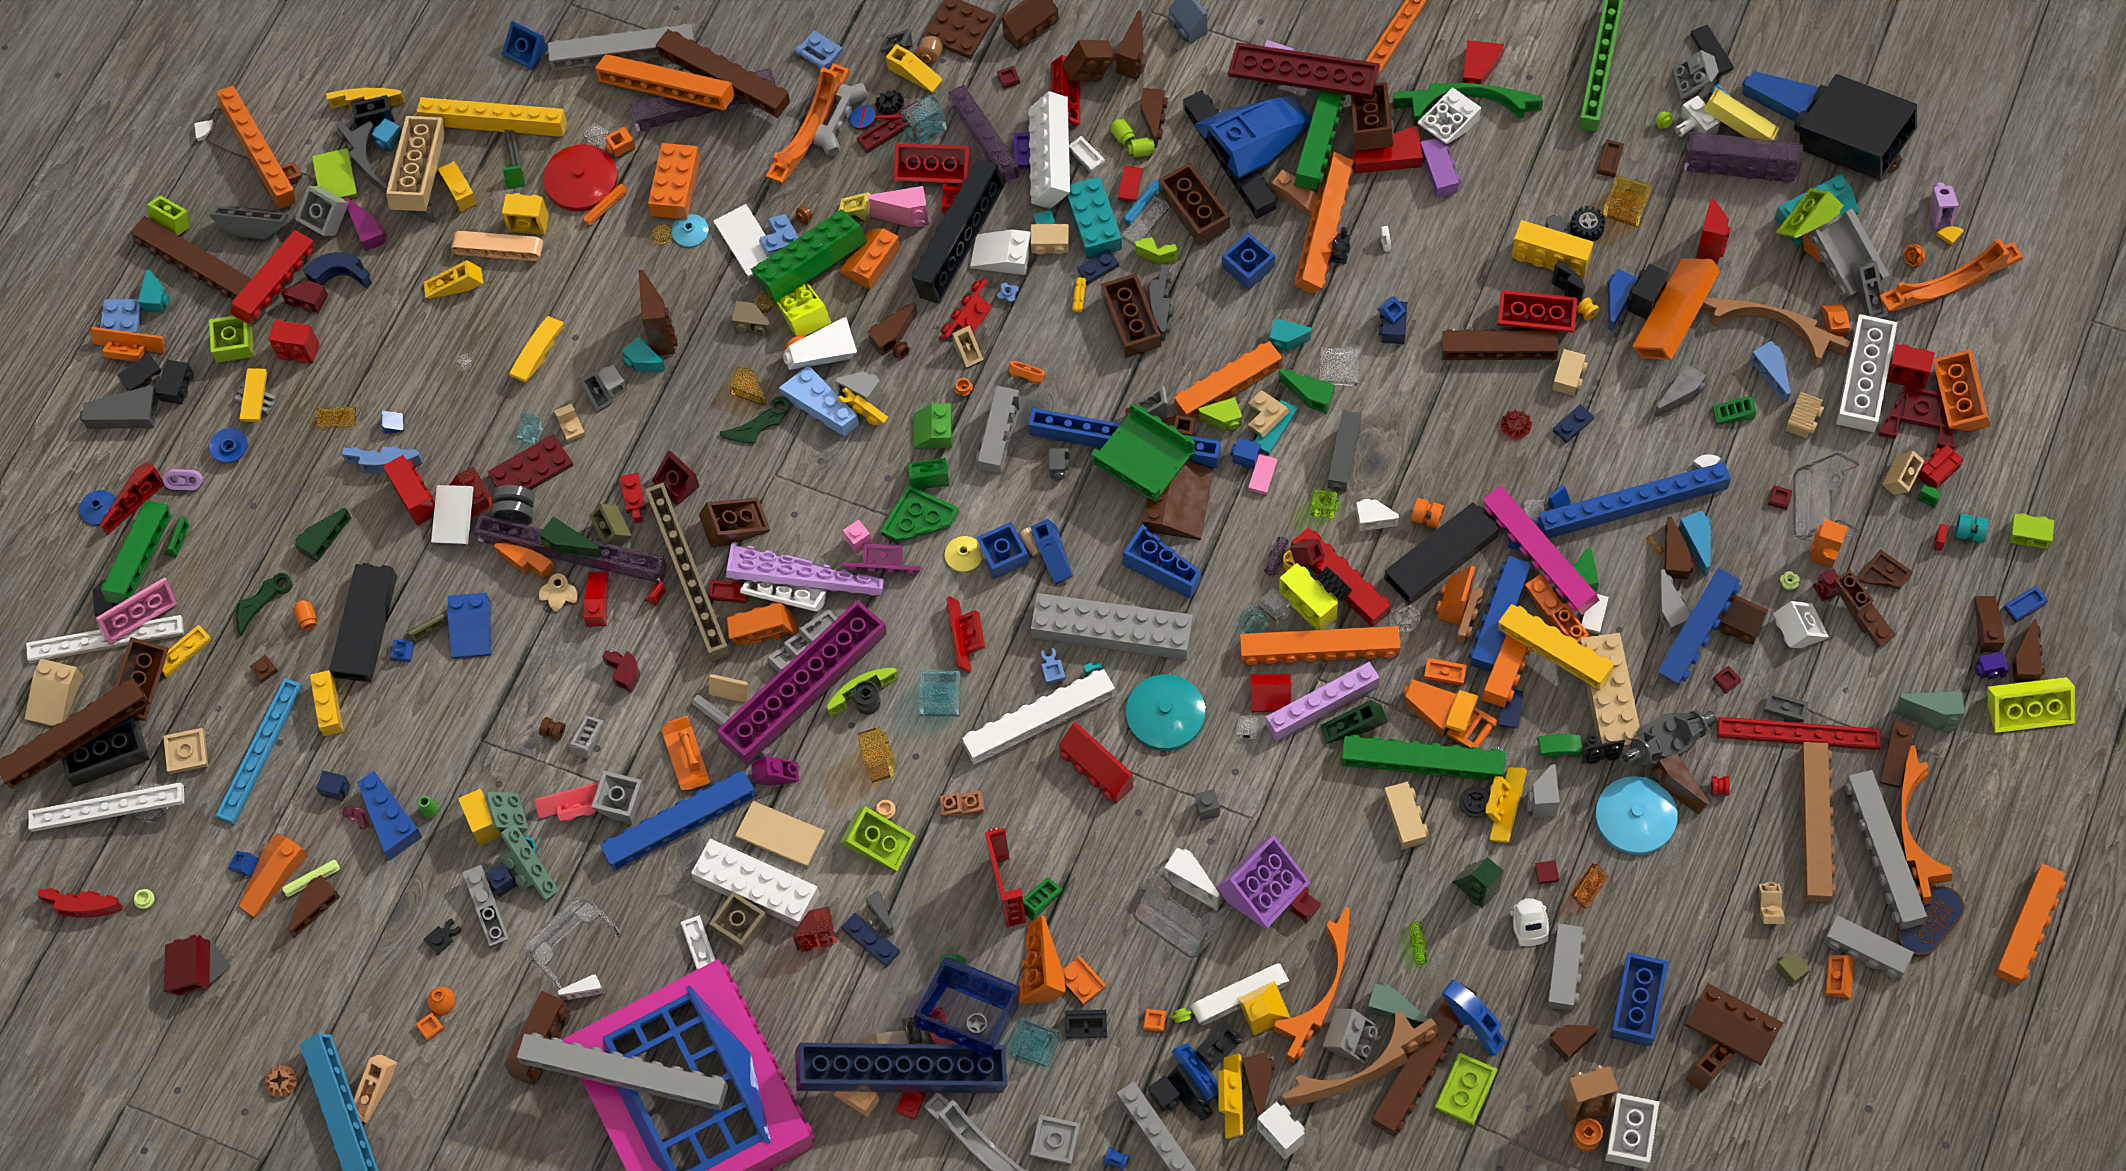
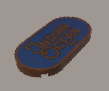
(1941, 918)

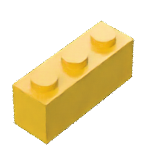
(326, 703)

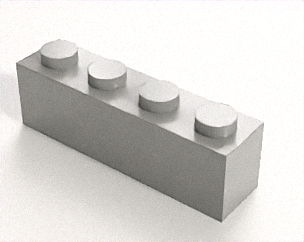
(1868, 947)
(1565, 967)

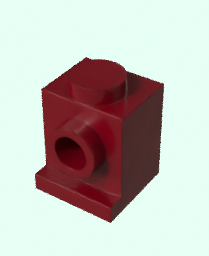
(1825, 585)

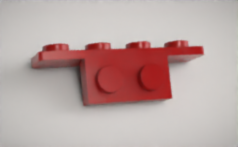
(970, 313)
(966, 633)

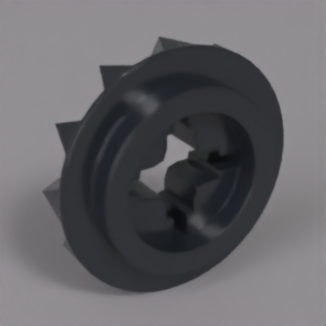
(887, 108)
(1475, 793)

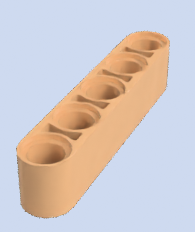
(497, 245)

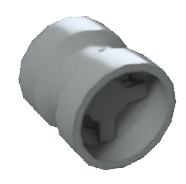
(977, 1021)

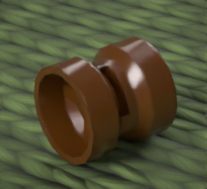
(552, 729)

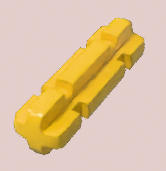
(1079, 293)

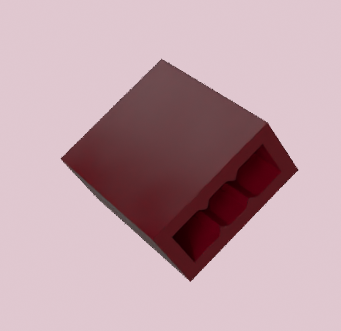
(187, 965)

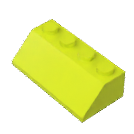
(2031, 704)

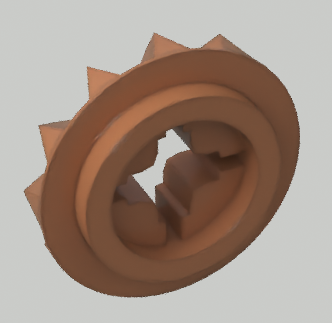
(287, 1086)

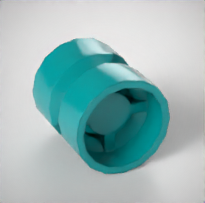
(1964, 527)

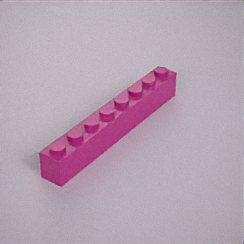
(1541, 550)

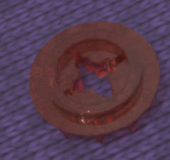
(1520, 430)

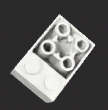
(1451, 116)

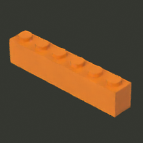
(1229, 380)
(2030, 924)

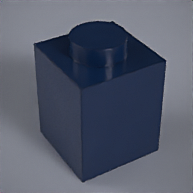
(333, 785)
(500, 879)

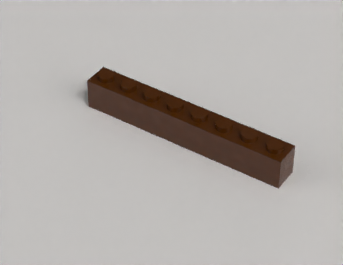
(705, 63)
(189, 258)
(72, 733)
(1417, 1071)

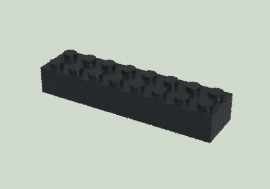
(958, 231)

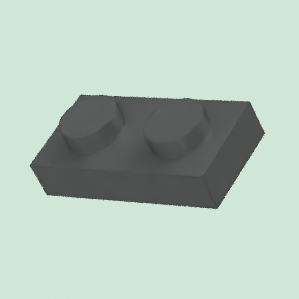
(1786, 707)

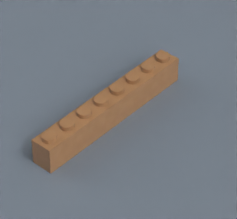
(1816, 822)

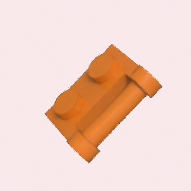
(1476, 717)

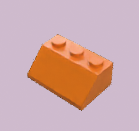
(871, 258)

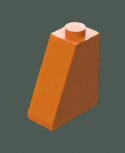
(1430, 704)

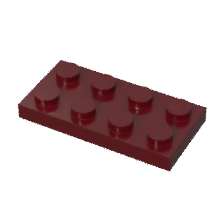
(532, 465)

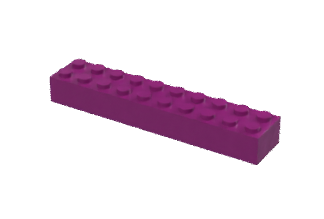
(801, 682)

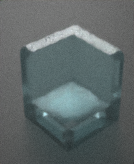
(530, 428)
(1252, 620)

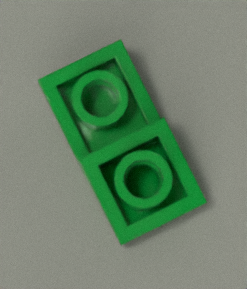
(1559, 744)

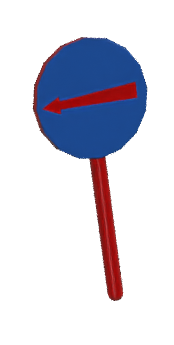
(865, 115)

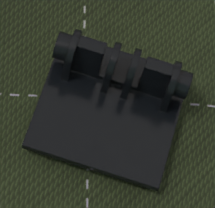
(1595, 751)

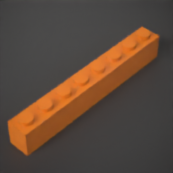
(665, 82)
(256, 147)
(1323, 224)
(1320, 645)

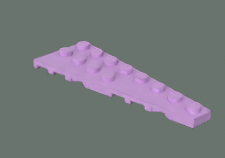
(794, 571)

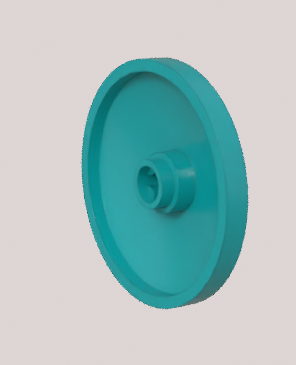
(1165, 712)

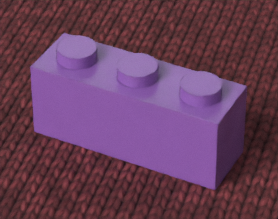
(1440, 167)

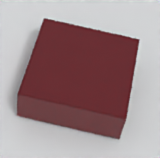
(1008, 77)
(1780, 497)
(1727, 679)
(1546, 872)

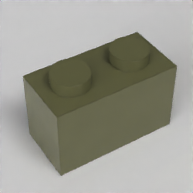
(610, 525)

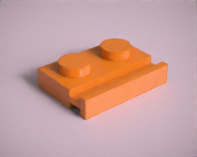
(1082, 981)

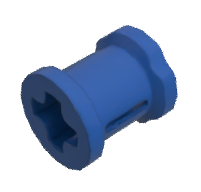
(1116, 1159)

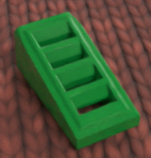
(1734, 404)
(1031, 907)

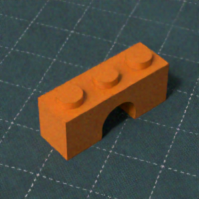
(1827, 543)

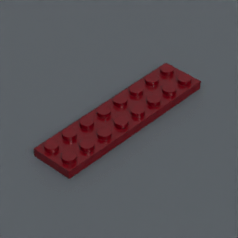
(1304, 70)

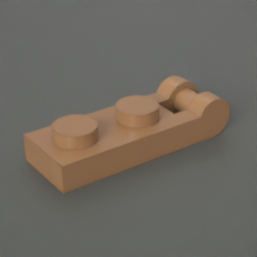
(1470, 615)

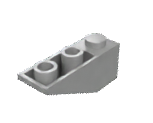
(1671, 605)

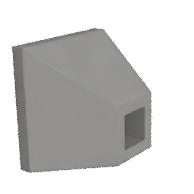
(1695, 73)

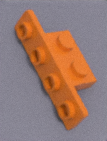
(125, 344)

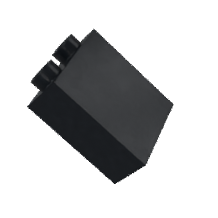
(1856, 126)

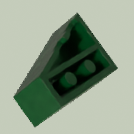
(1480, 881)

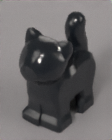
(1341, 247)

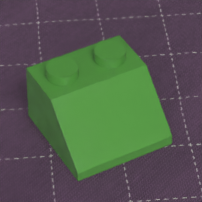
(933, 426)

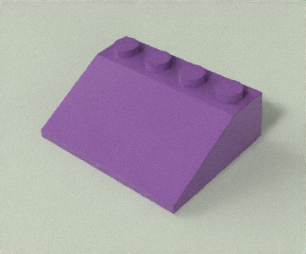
(1264, 882)

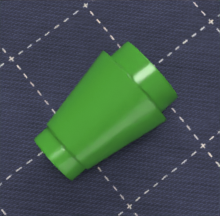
(427, 807)

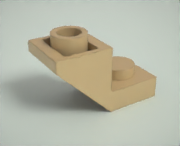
(1771, 903)

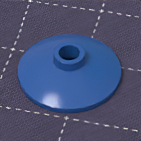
(228, 438)
(95, 515)

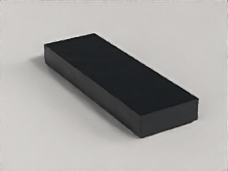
(1708, 43)

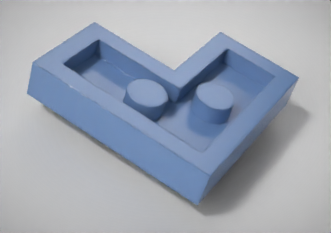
(782, 234)

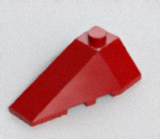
(139, 487)

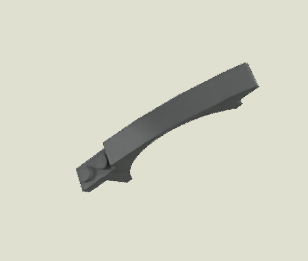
(359, 145)

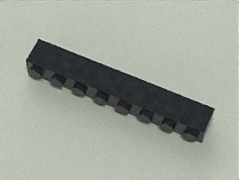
(1251, 186)

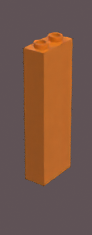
(1676, 309)

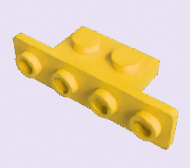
(1504, 803)
(1231, 1095)

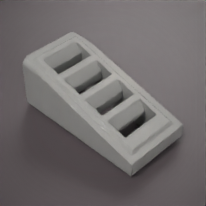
(582, 748)

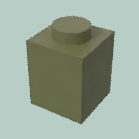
(1792, 967)

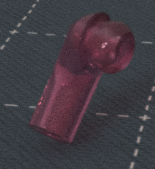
(356, 814)

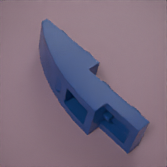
(1475, 1014)

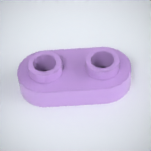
(184, 479)

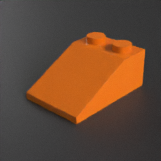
(1456, 596)

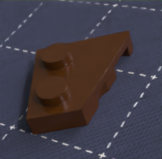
(1885, 571)

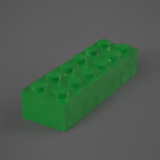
(808, 255)

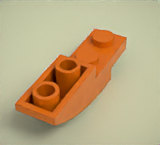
(1553, 609)

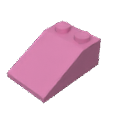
(900, 207)

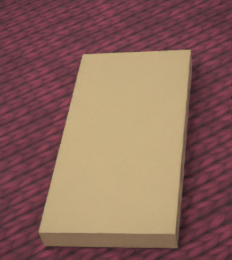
(780, 834)

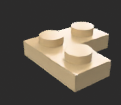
(1269, 415)

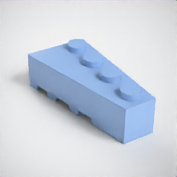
(815, 397)

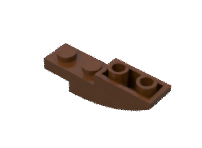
(1861, 608)

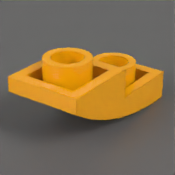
(1461, 711)

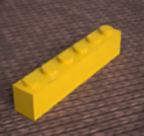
(1555, 646)

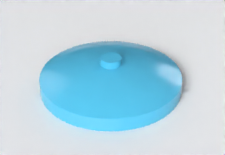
(1636, 815)

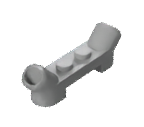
(845, 97)

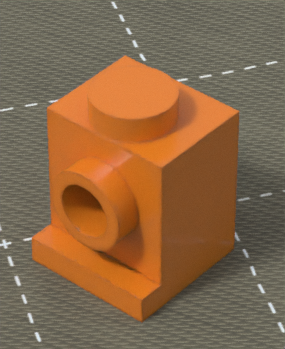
(619, 142)

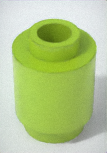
(1122, 131)
(1141, 147)

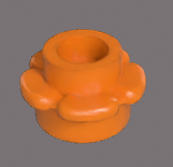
(963, 382)

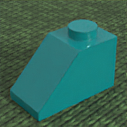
(153, 295)
(1288, 335)
(642, 357)

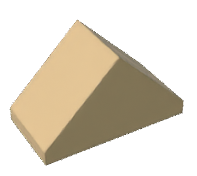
(967, 346)

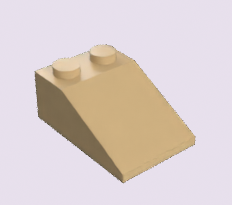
(52, 692)

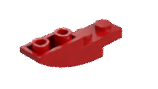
(84, 905)

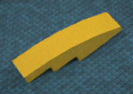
(349, 96)
(536, 348)

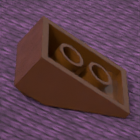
(1130, 52)
(733, 521)

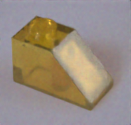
(746, 386)

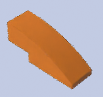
(525, 559)

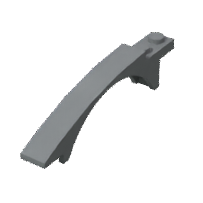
(968, 1135)

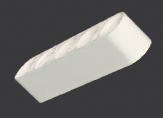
(1225, 1000)

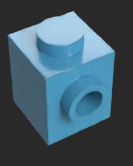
(386, 135)

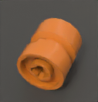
(1420, 513)
(1587, 1135)

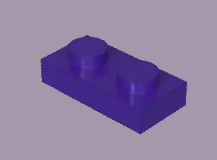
(1022, 149)

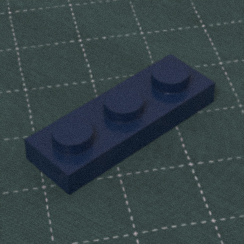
(870, 939)

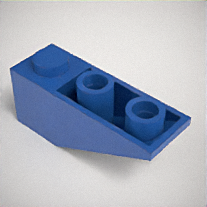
(1052, 550)

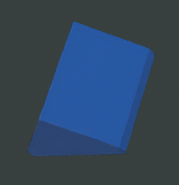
(524, 45)

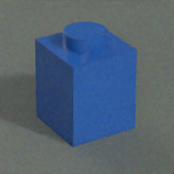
(1245, 452)

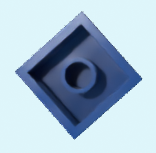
(1248, 260)
(1002, 550)

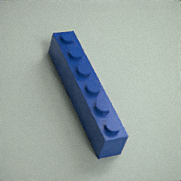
(1507, 592)
(1699, 625)

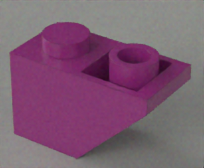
(774, 771)

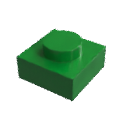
(1929, 496)

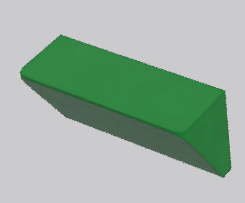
(177, 537)

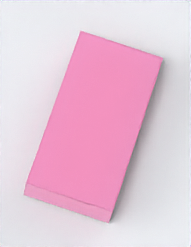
(1262, 474)

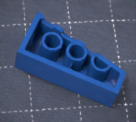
(1160, 563)

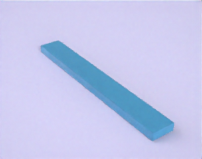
(259, 751)

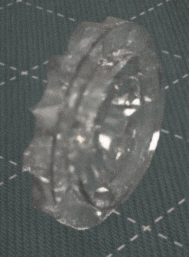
(1408, 624)

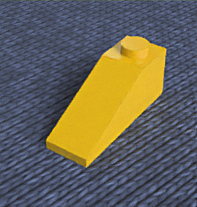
(457, 186)
(454, 280)

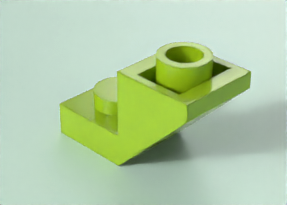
(1147, 249)

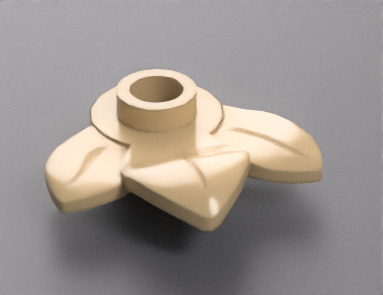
(558, 594)

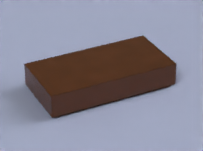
(1610, 158)

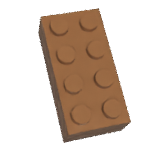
(1590, 1094)

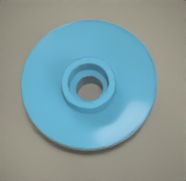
(693, 236)

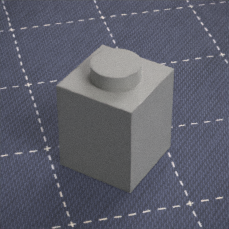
(612, 381)

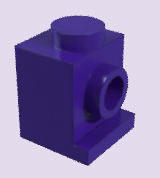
(1992, 666)

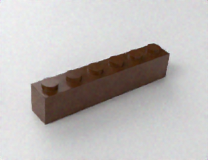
(1499, 345)

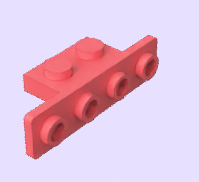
(568, 803)

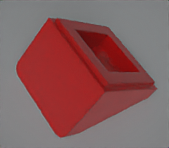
(655, 593)

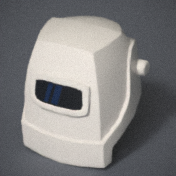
(1530, 922)

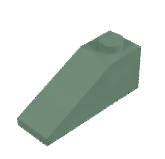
(1388, 1001)

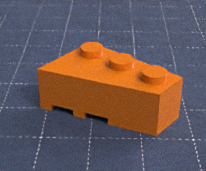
(762, 623)

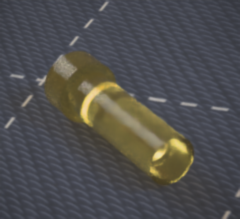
(1658, 548)

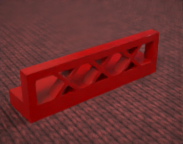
(1061, 86)

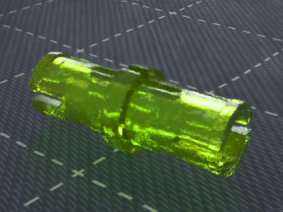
(1418, 943)

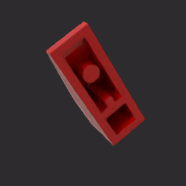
(596, 599)

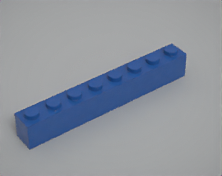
(678, 820)

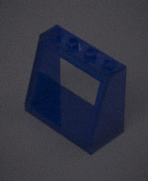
(974, 984)

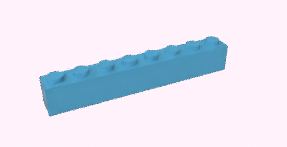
(337, 1104)

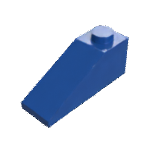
(1618, 295)

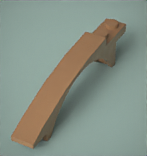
(1815, 339)
(1403, 1040)

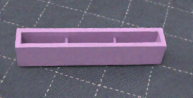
(1322, 701)

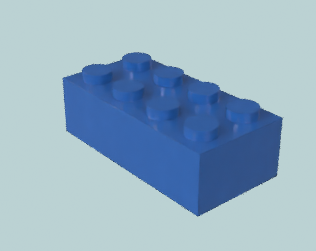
(1639, 999)

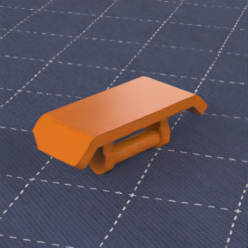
(685, 753)

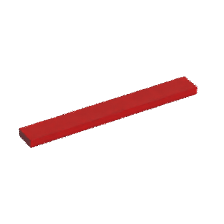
(1798, 733)

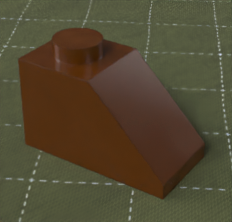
(1571, 1039)

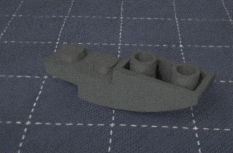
(1160, 302)

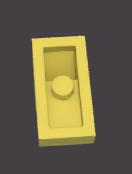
(856, 205)

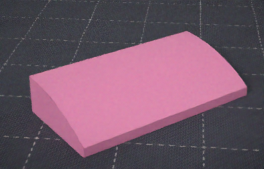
(136, 611)

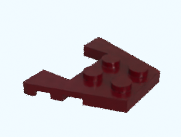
(1919, 408)

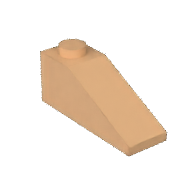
(373, 1085)

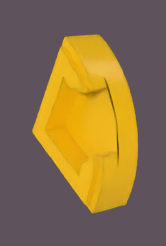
(1950, 234)

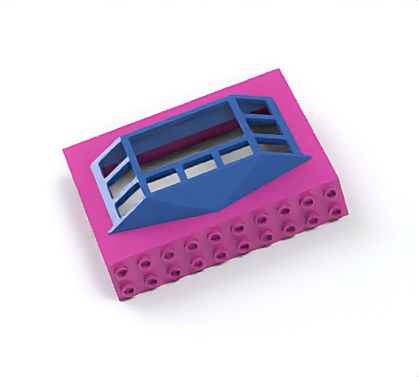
(747, 1063)

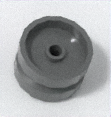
(512, 504)

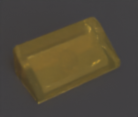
(336, 416)

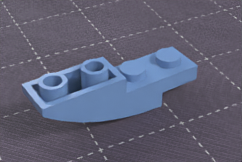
(373, 461)

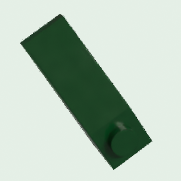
(319, 537)
(566, 540)
(1354, 722)

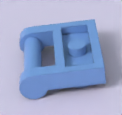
(820, 46)

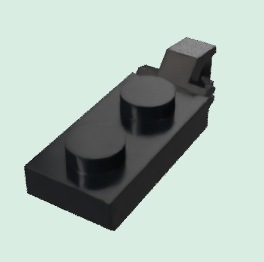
(1189, 1093)

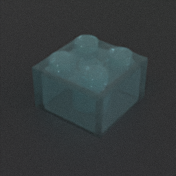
(924, 120)
(940, 693)

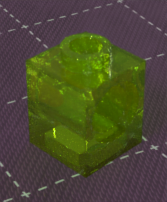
(1320, 497)

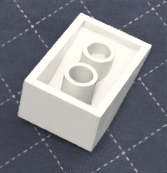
(1002, 251)
(1189, 877)

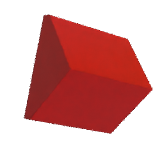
(1270, 692)

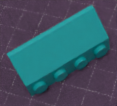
(1836, 186)

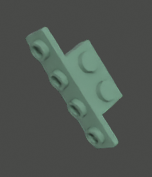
(525, 865)

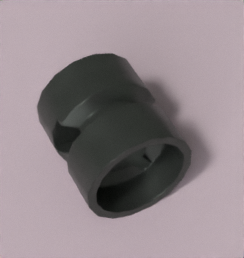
(866, 697)

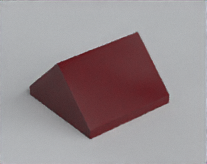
(677, 478)

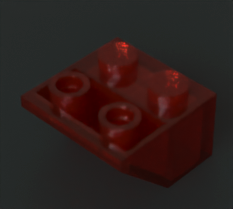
(815, 930)

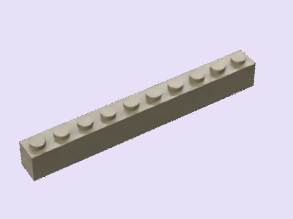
(687, 572)

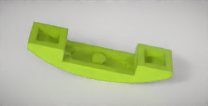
(882, 676)

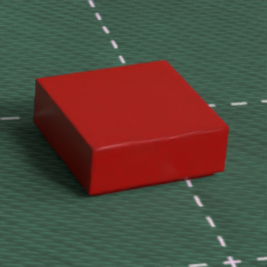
(1940, 537)

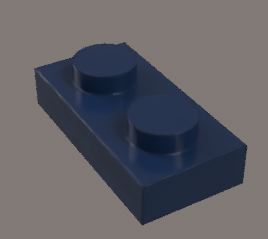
(1098, 266)
(1573, 423)

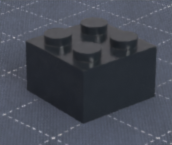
(1647, 290)

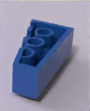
(389, 819)

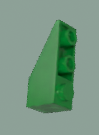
(1311, 392)

